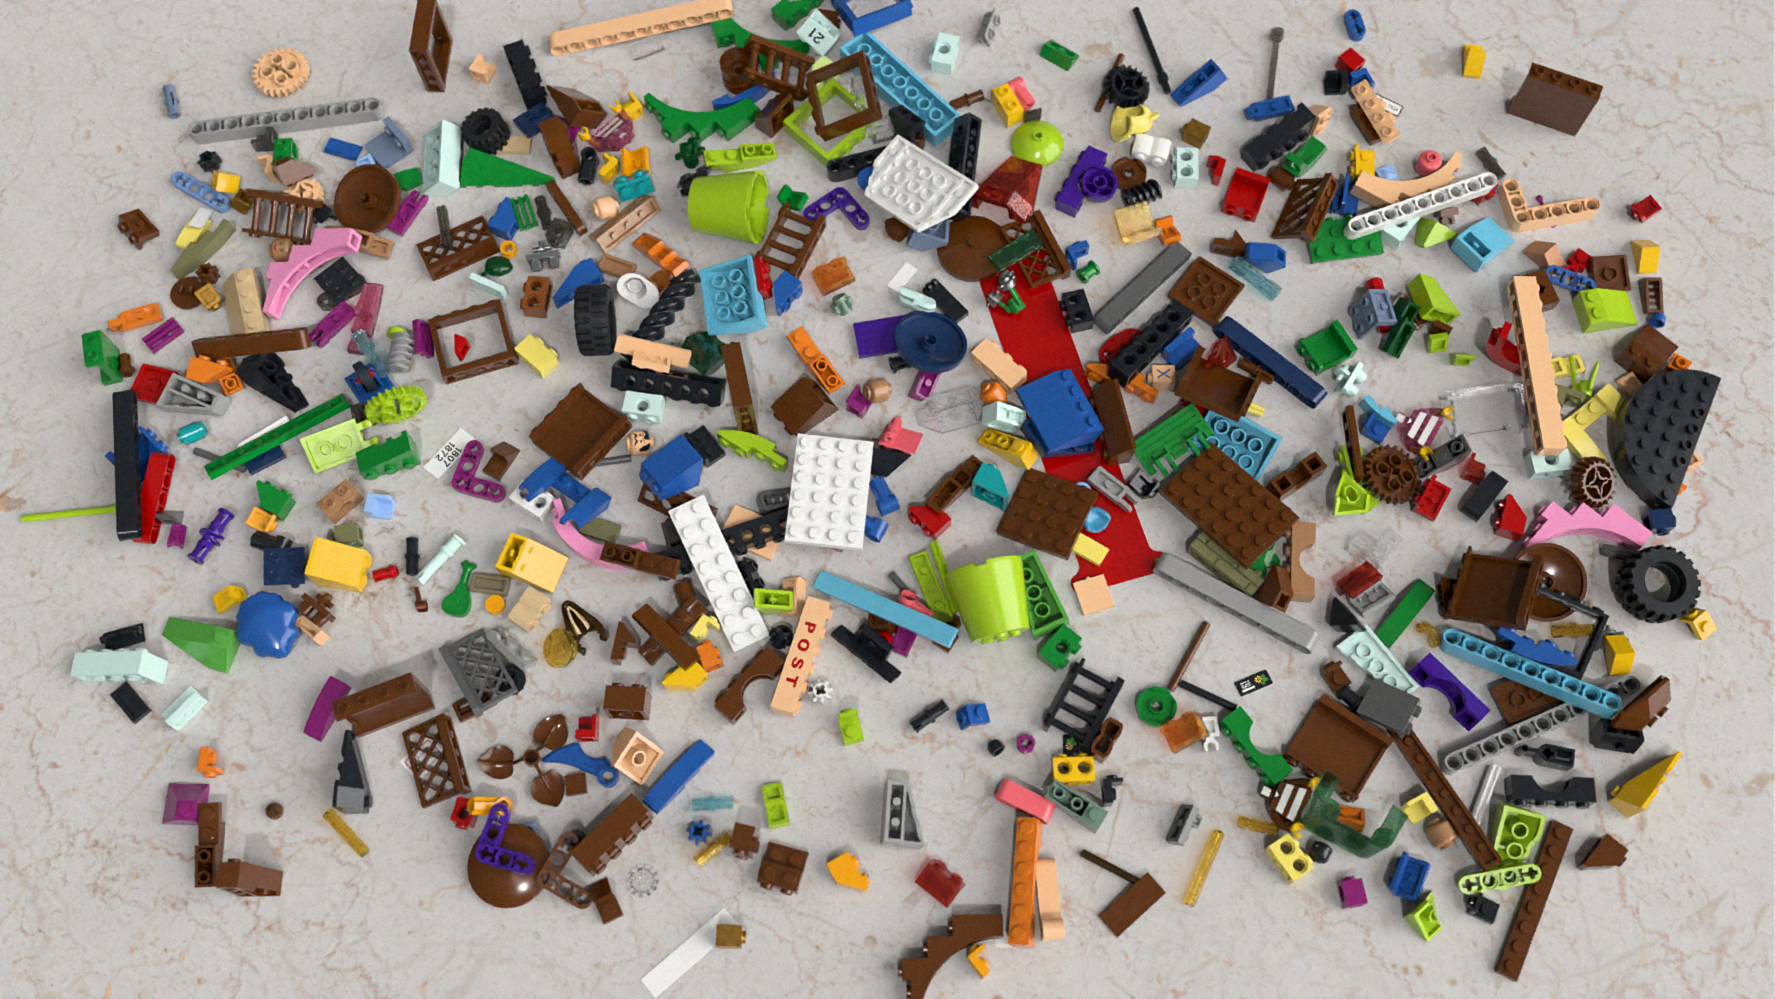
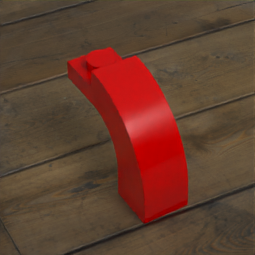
(1502, 350)

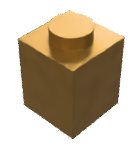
(1195, 133)
(730, 936)

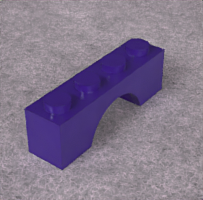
(1071, 198)
(1467, 707)

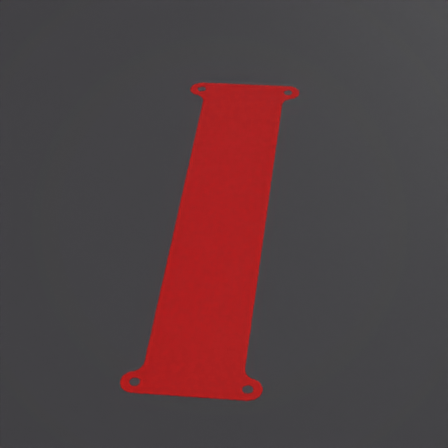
(1044, 345)

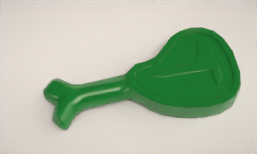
(459, 601)

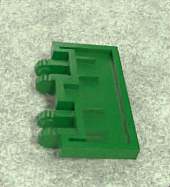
(1170, 438)

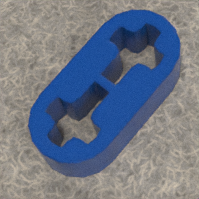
(1357, 24)

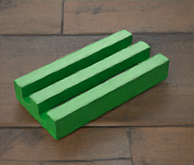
(519, 200)

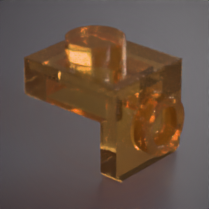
(660, 279)

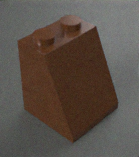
(803, 407)

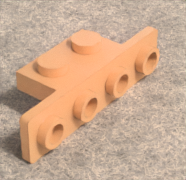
(1374, 110)
(652, 354)

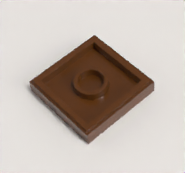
(1610, 272)

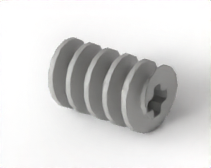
(400, 352)

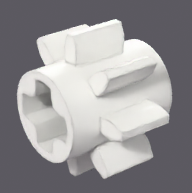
(819, 687)

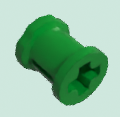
(1088, 272)

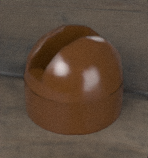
(271, 815)

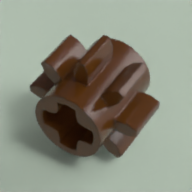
(208, 274)

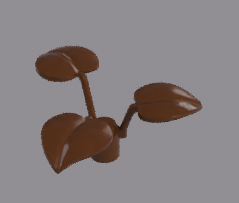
(549, 787)

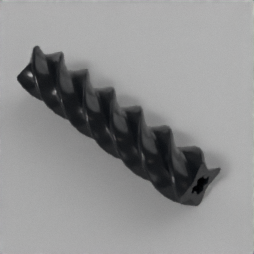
(663, 311)

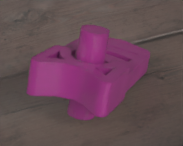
(177, 536)

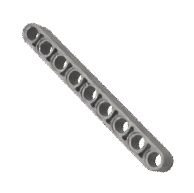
(1236, 603)

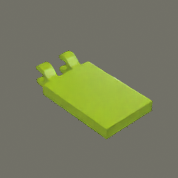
(337, 444)

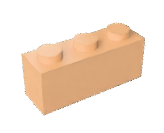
(999, 366)

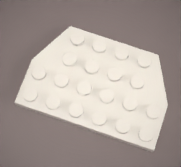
(916, 186)

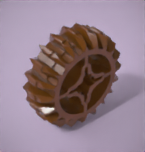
(1591, 482)

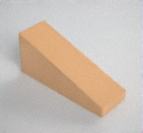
(311, 630)

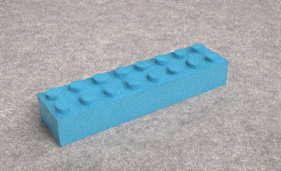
(902, 86)

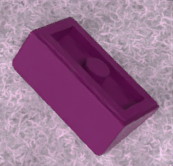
(923, 385)

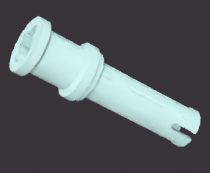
(446, 551)

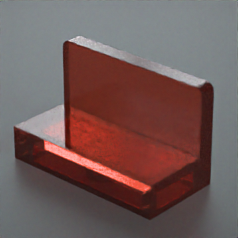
(1358, 580)

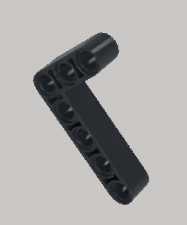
(858, 160)

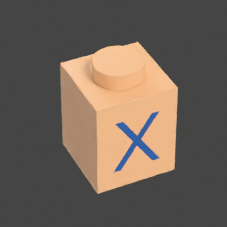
(1162, 377)

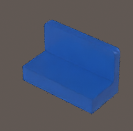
(1347, 203)
(1181, 349)

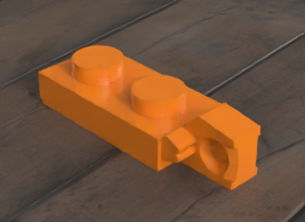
(136, 318)

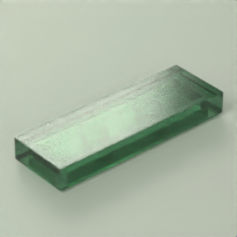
(1015, 251)

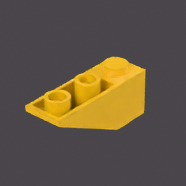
(1012, 449)

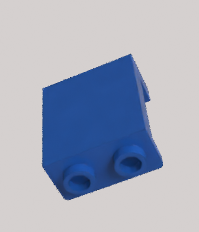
(147, 445)

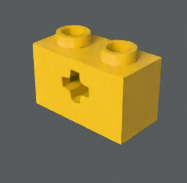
(1007, 105)

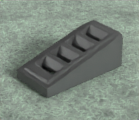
(767, 496)

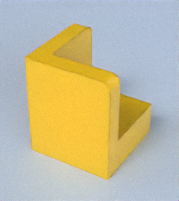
(633, 107)
(225, 181)

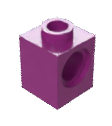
(1352, 892)

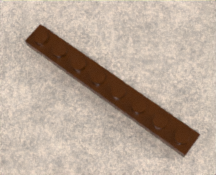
(1447, 800)
(1533, 902)

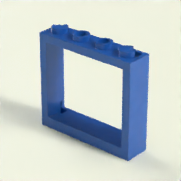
(872, 20)

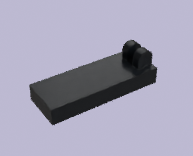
(945, 301)

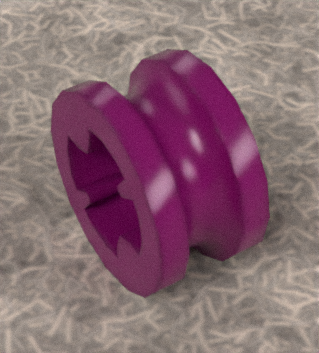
(1021, 739)

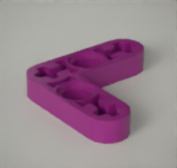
(469, 479)

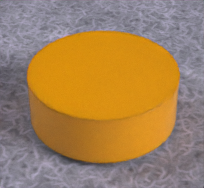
(495, 604)

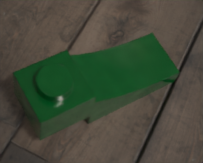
(1402, 331)

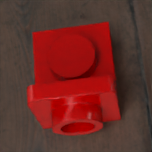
(1217, 164)

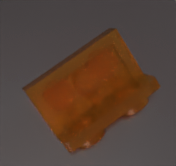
(833, 276)
(1184, 731)

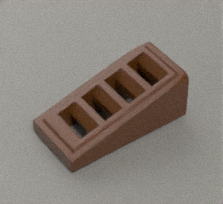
(1658, 294)

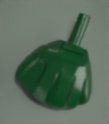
(497, 266)

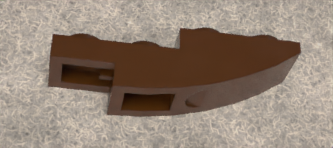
(640, 560)
(210, 844)

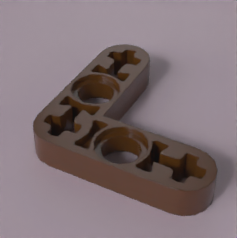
(555, 871)

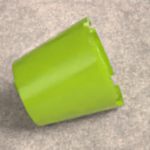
(730, 206)
(991, 599)

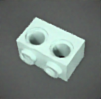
(1183, 167)
(1003, 417)

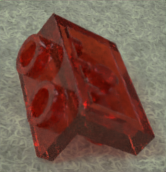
(940, 882)

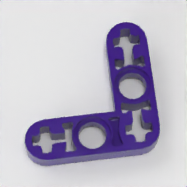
(840, 203)
(494, 844)

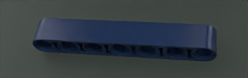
(1260, 353)

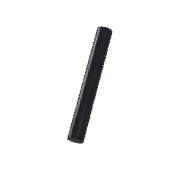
(1207, 695)

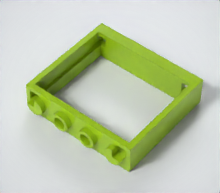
(801, 114)

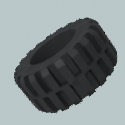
(595, 320)
(1676, 568)

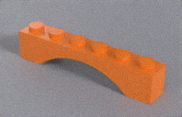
(1023, 886)

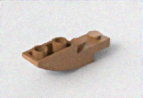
(371, 244)

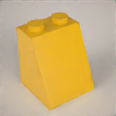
(338, 565)

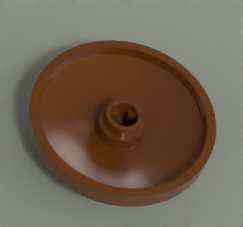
(367, 198)
(969, 248)
(1560, 572)
(503, 887)

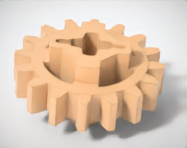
(306, 189)

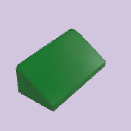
(1058, 55)

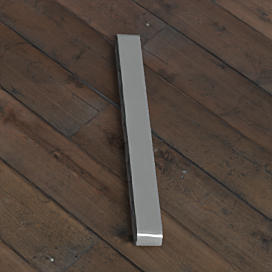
(287, 120)
(1530, 728)

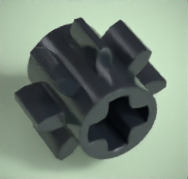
(209, 161)
(781, 637)

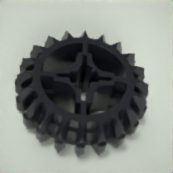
(1117, 87)

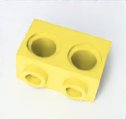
(1285, 861)

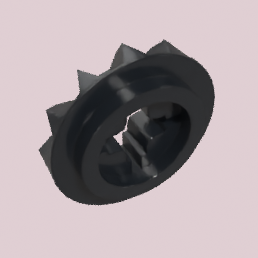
(519, 678)

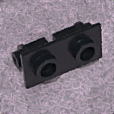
(748, 569)
(123, 637)

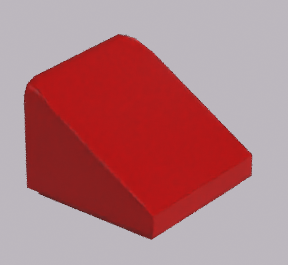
(461, 346)

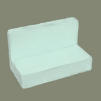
(184, 708)

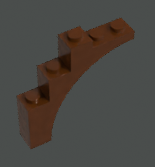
(965, 932)

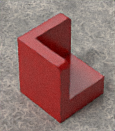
(1350, 61)
(588, 729)

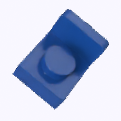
(1374, 429)

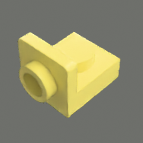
(701, 629)

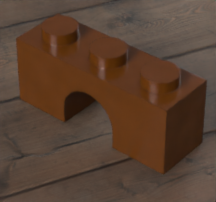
(1304, 473)

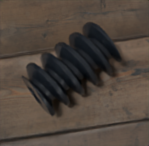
(1142, 193)

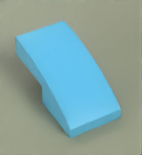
(1384, 415)

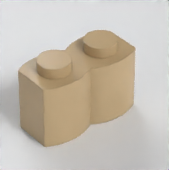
(530, 609)

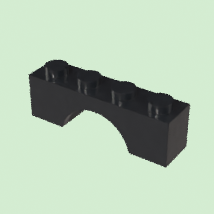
(1576, 792)

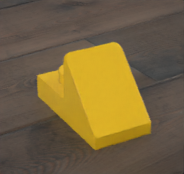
(1473, 61)

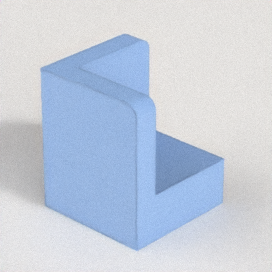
(379, 506)

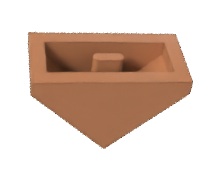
(1544, 254)

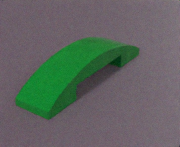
(1404, 613)

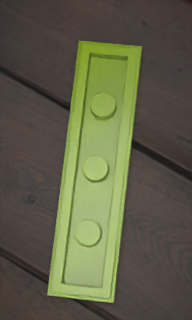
(930, 587)

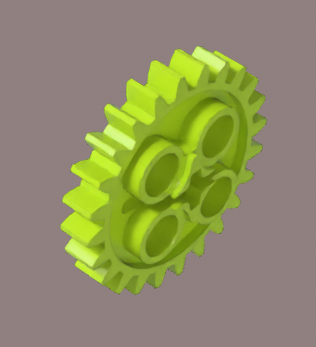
(383, 409)

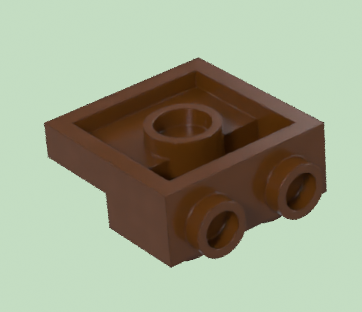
(782, 868)

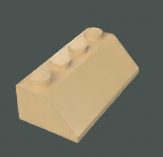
(245, 302)

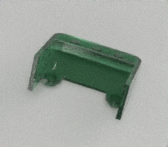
(1321, 819)

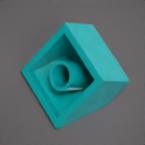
(990, 486)

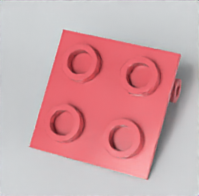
(900, 438)

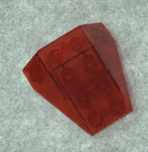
(1011, 186)

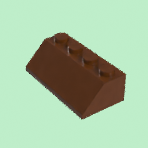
(1117, 435)

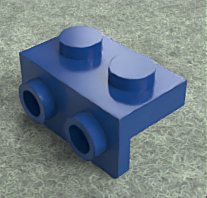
(1408, 878)

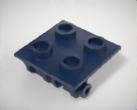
(284, 566)

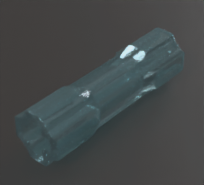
(1265, 286)

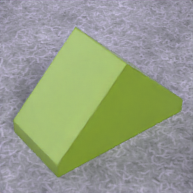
(773, 601)

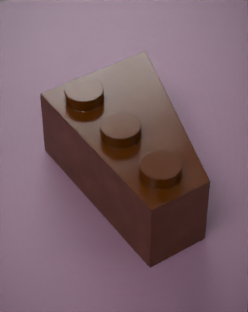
(559, 146)
(248, 879)

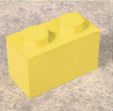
(536, 355)

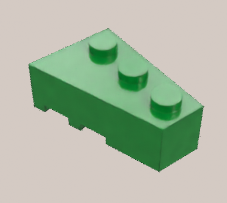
(389, 457)

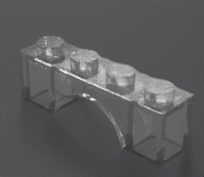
(879, 130)

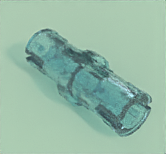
(712, 803)

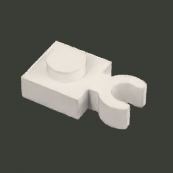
(1213, 729)

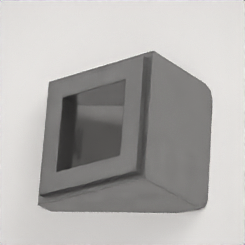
(170, 517)

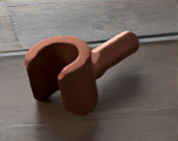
(421, 606)

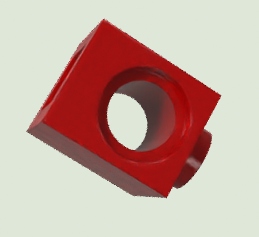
(460, 806)

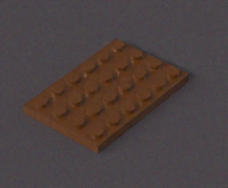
(1229, 506)

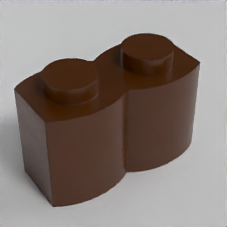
(1106, 739)

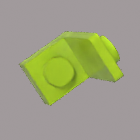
(850, 726)

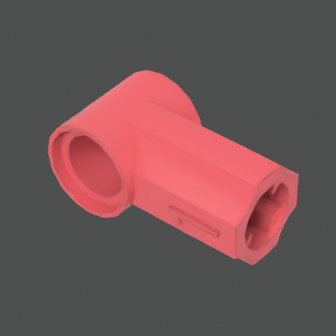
(1020, 90)
(910, 600)

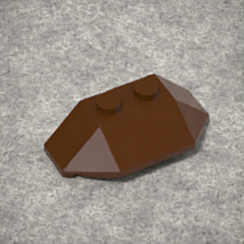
(1645, 707)

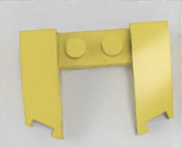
(1578, 441)

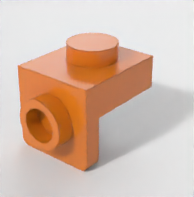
(1170, 233)

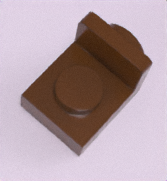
(879, 624)
(1335, 676)

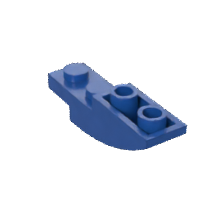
(1542, 652)

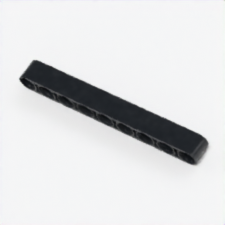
(127, 465)

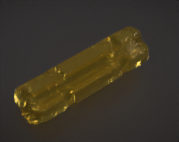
(1257, 826)

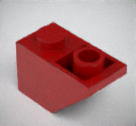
(1510, 520)
(930, 522)

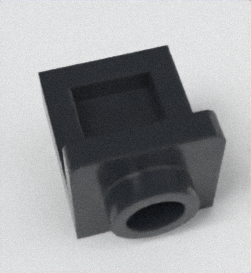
(1143, 485)

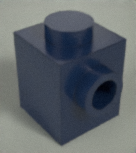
(1659, 521)

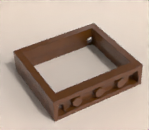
(434, 67)
(853, 121)
(480, 366)
(739, 388)

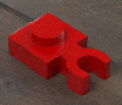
(1577, 262)

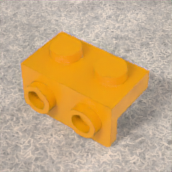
(635, 160)

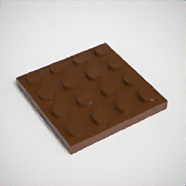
(1047, 513)

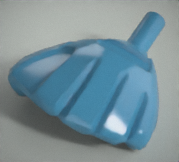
(1097, 520)

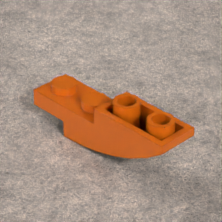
(815, 361)
(1098, 373)

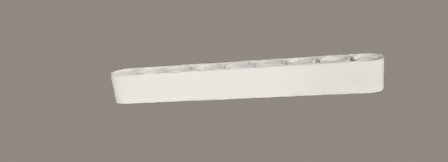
(1427, 201)

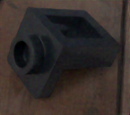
(1109, 793)
(1482, 908)

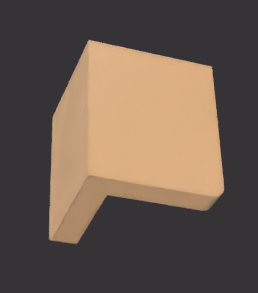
(481, 70)

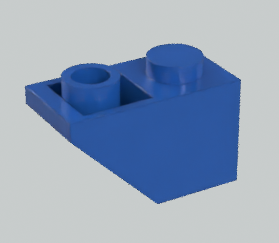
(504, 221)
(1266, 256)
(786, 290)

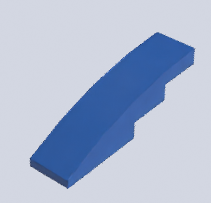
(678, 776)

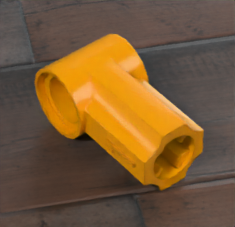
(482, 805)

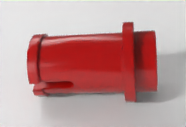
(385, 573)

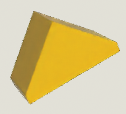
(1645, 256)
(1618, 655)

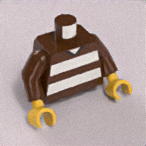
(1288, 802)

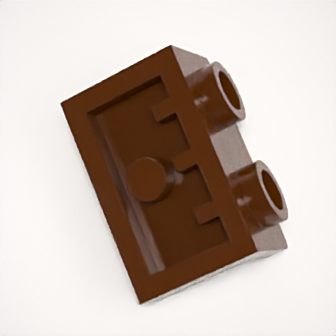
(137, 228)

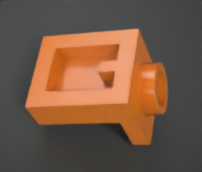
(206, 763)

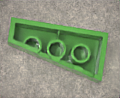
(1043, 604)

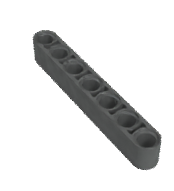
(1142, 288)

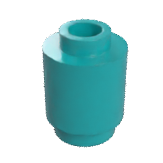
(192, 432)

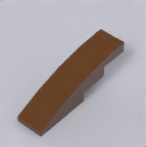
(953, 486)

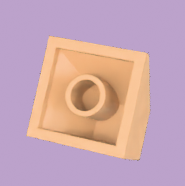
(635, 755)

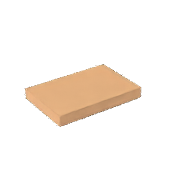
(740, 515)

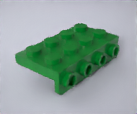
(1334, 246)

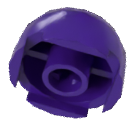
(1099, 184)

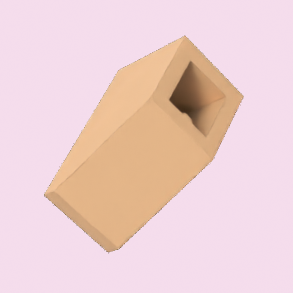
(1322, 117)

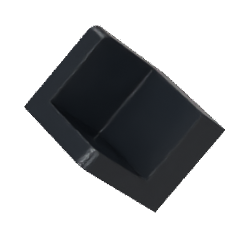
(1335, 82)
(322, 214)

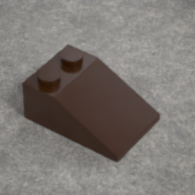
(1646, 353)

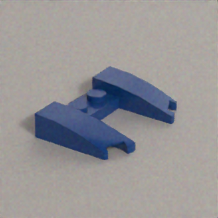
(552, 474)

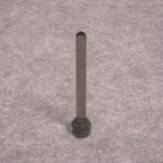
(1276, 37)

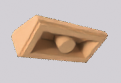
(798, 586)

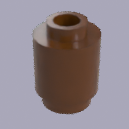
(1282, 178)

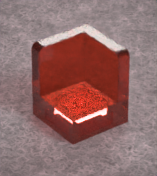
(1473, 470)

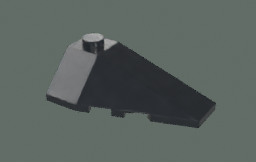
(268, 376)

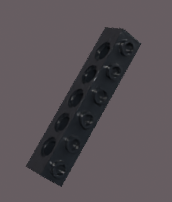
(965, 154)
(1150, 343)
(715, 386)

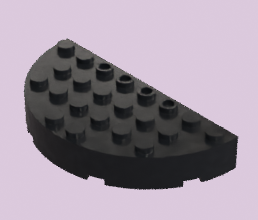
(1659, 432)

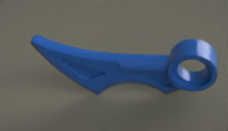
(574, 756)

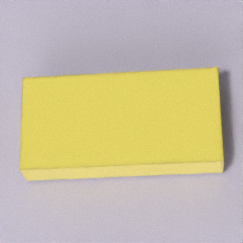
(1090, 550)

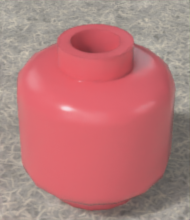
(1428, 163)

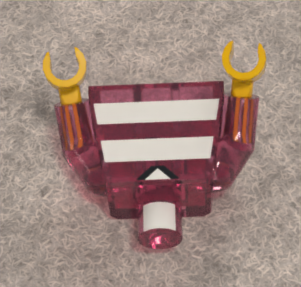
(613, 134)
(1422, 428)

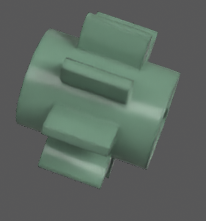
(842, 304)

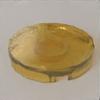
(559, 648)

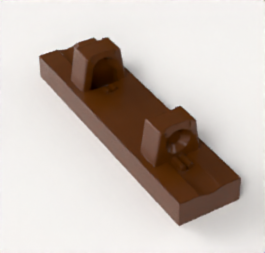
(680, 622)

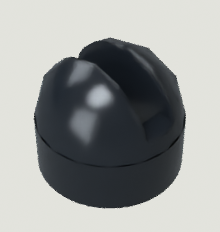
(995, 747)

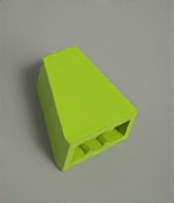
(1432, 300)

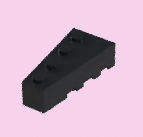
(524, 73)

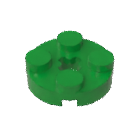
(1149, 697)

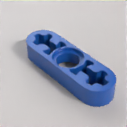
(1576, 277)

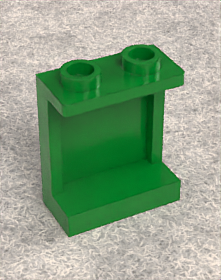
(1326, 348)
(102, 352)

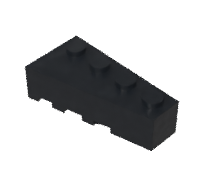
(1279, 138)

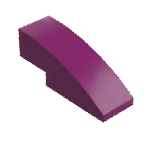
(322, 713)

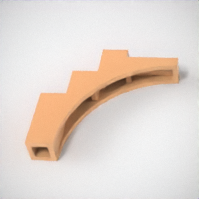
(1385, 192)

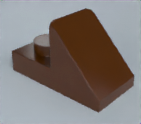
(1229, 248)
(501, 460)
(622, 639)
(605, 901)

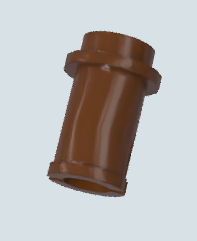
(126, 368)

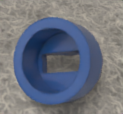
(1657, 320)

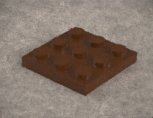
(1206, 291)

